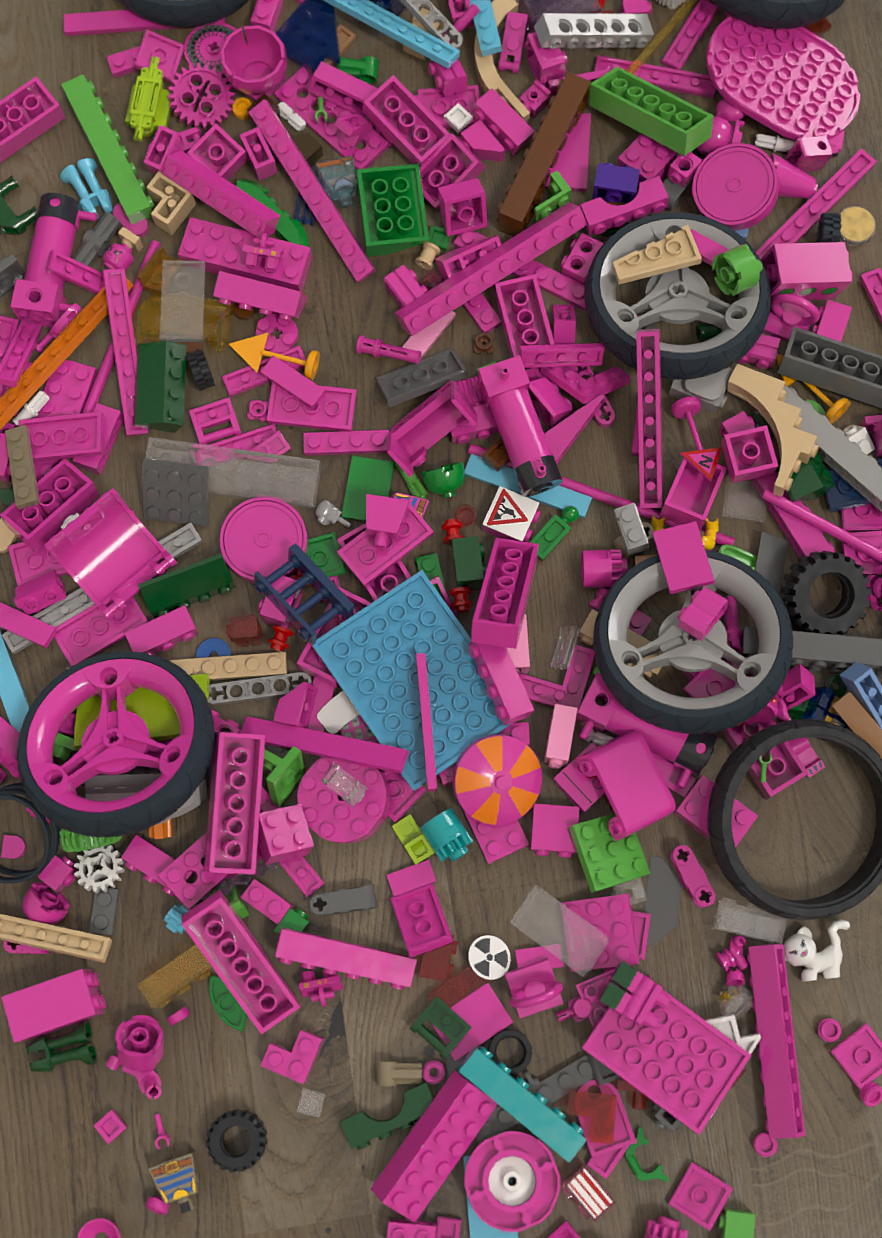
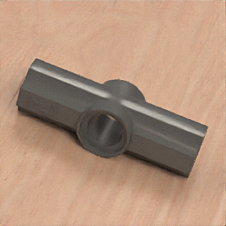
(96, 241)

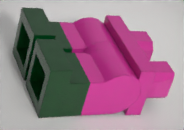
(641, 996)

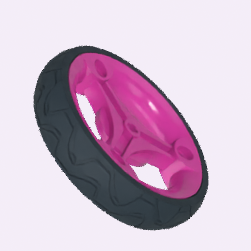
(115, 744)

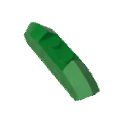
(286, 229)

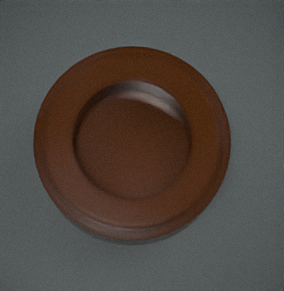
(243, 314)

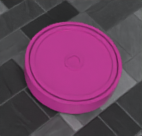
(736, 185)
(259, 537)

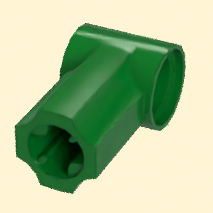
(364, 69)

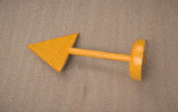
(253, 349)
(836, 409)

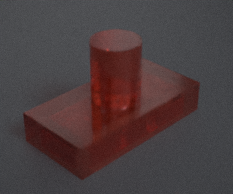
(638, 1099)

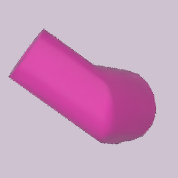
(736, 950)

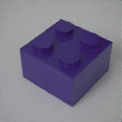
(615, 183)

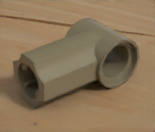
(393, 1073)

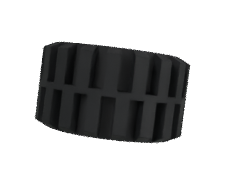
(218, 1150)

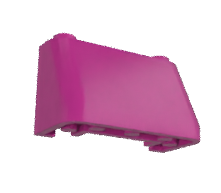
(630, 782)

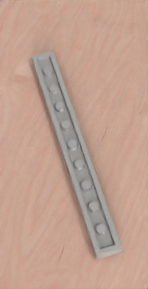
(76, 602)

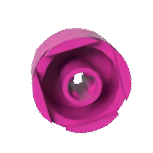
(139, 1043)

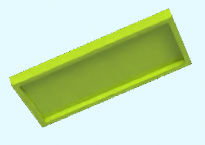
(148, 705)

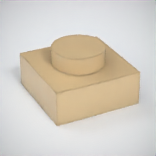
(130, 239)

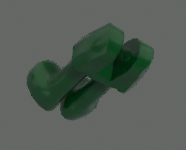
(84, 1053)

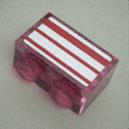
(588, 1192)

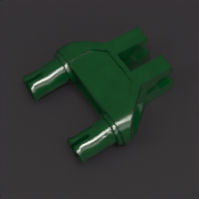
(9, 222)

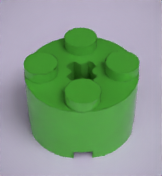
(736, 270)

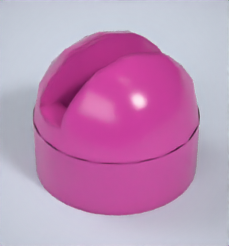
(734, 978)

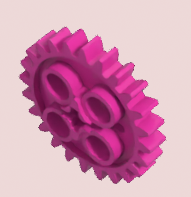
(183, 89)

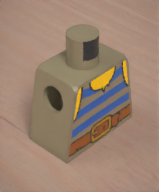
(177, 1180)

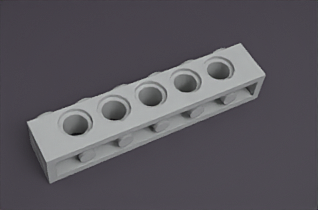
(593, 30)

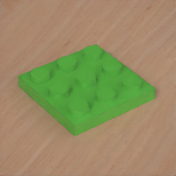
(606, 860)

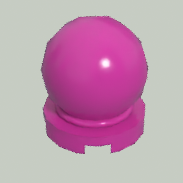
(722, 135)

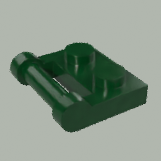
(445, 1021)

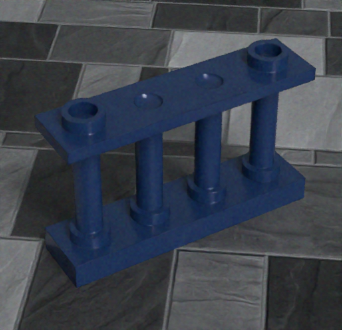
(311, 574)

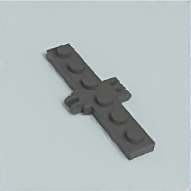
(551, 1088)

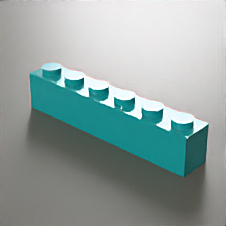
(521, 1103)

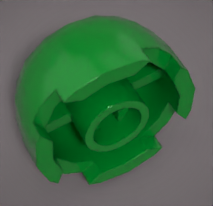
(445, 479)

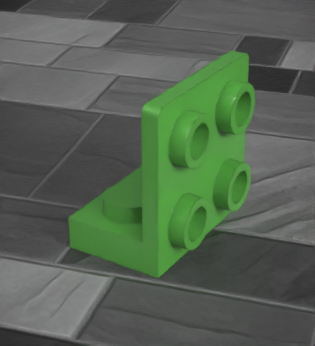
(558, 195)

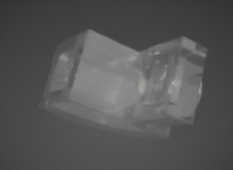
(344, 784)

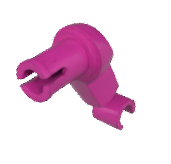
(147, 1080)

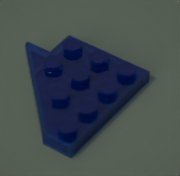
(311, 34)

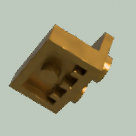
(151, 274)

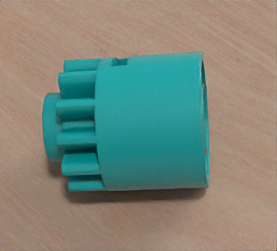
(447, 836)

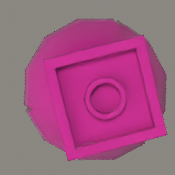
(254, 65)

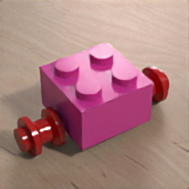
(272, 616)

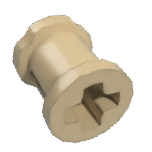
(427, 256)

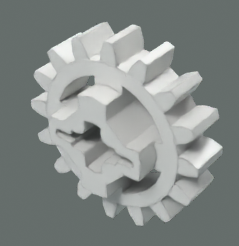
(95, 876)

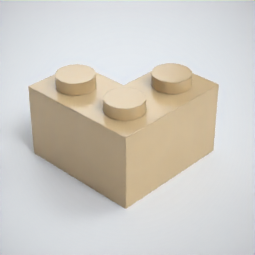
(172, 201)

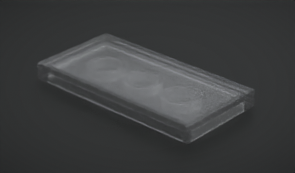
(182, 301)
(560, 930)

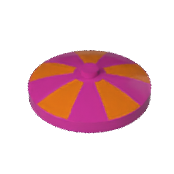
(497, 779)

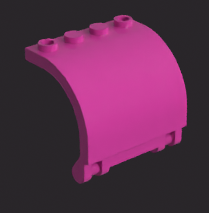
(109, 553)

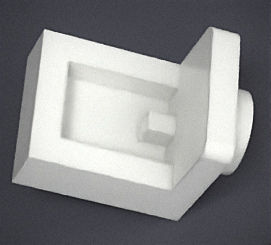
(860, 436)

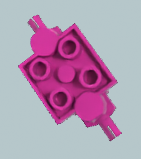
(586, 1003)

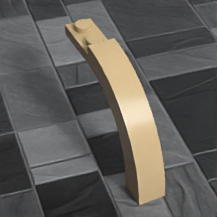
(485, 68)

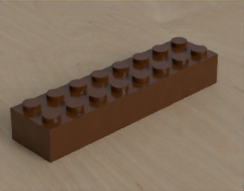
(534, 173)

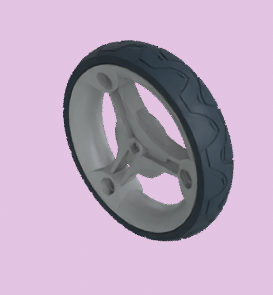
(676, 299)
(683, 713)

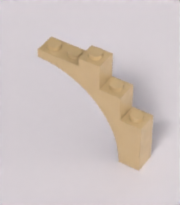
(768, 398)

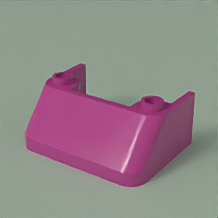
(428, 424)

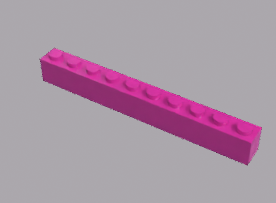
(491, 268)

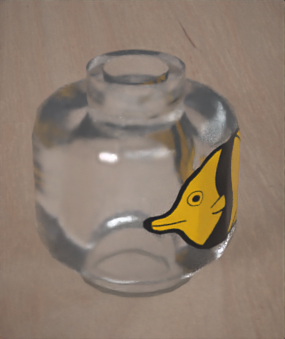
(735, 1001)

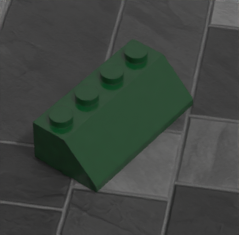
(160, 386)
(187, 586)

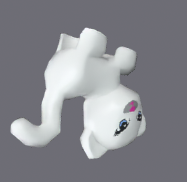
(801, 951)

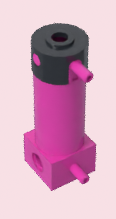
(40, 294)
(507, 395)
(686, 751)

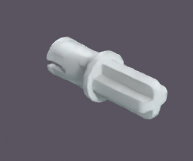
(774, 143)
(31, 409)

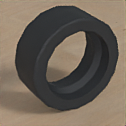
(510, 1033)

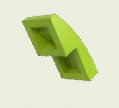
(412, 839)

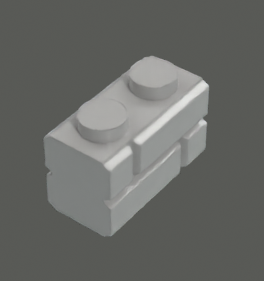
(631, 529)

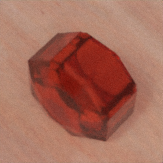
(466, 515)

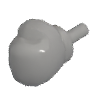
(328, 513)

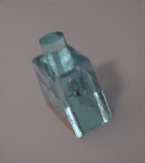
(338, 179)

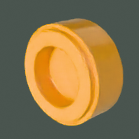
(240, 108)

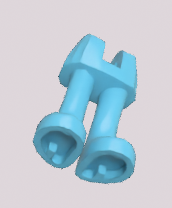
(98, 196)

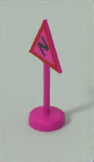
(703, 460)

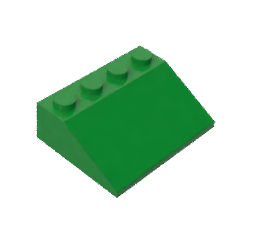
(392, 208)

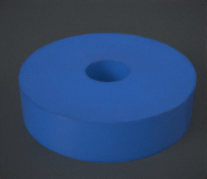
(213, 645)

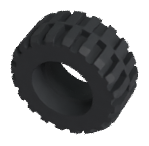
(853, 596)

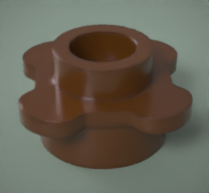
(479, 339)

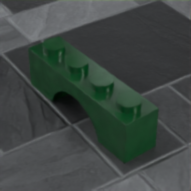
(362, 1128)

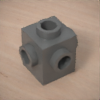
(662, 1122)

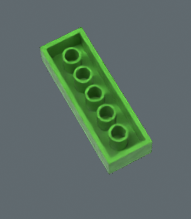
(651, 110)

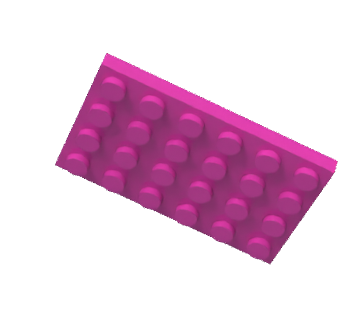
(677, 1064)

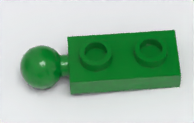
(555, 531)

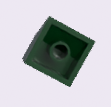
(810, 480)

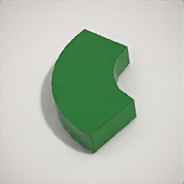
(226, 1004)

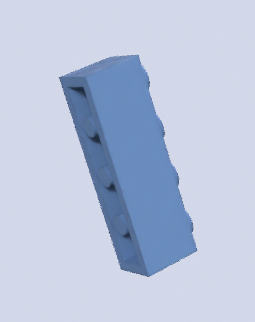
(866, 688)

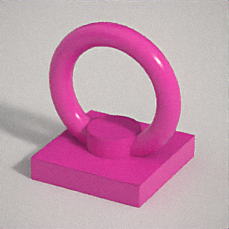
(788, 312)
(534, 988)

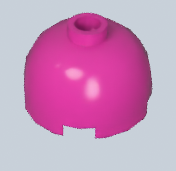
(44, 905)

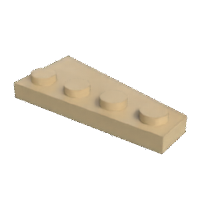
(669, 254)

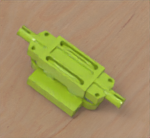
(148, 102)

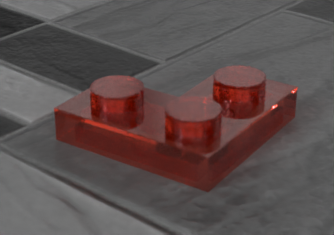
(600, 1109)

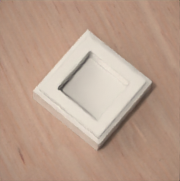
(457, 118)

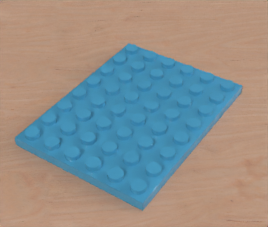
(377, 670)

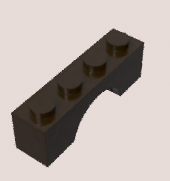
(307, 145)

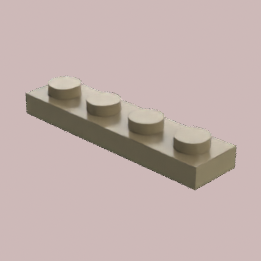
(22, 467)

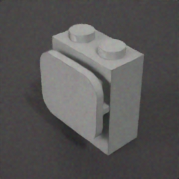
(707, 389)

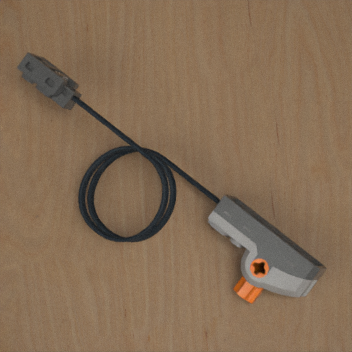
(98, 788)

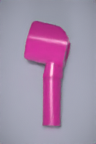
(161, 1134)

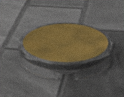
(857, 225)

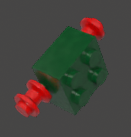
(467, 564)

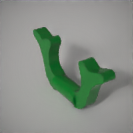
(634, 1165)

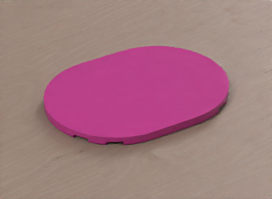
(783, 78)

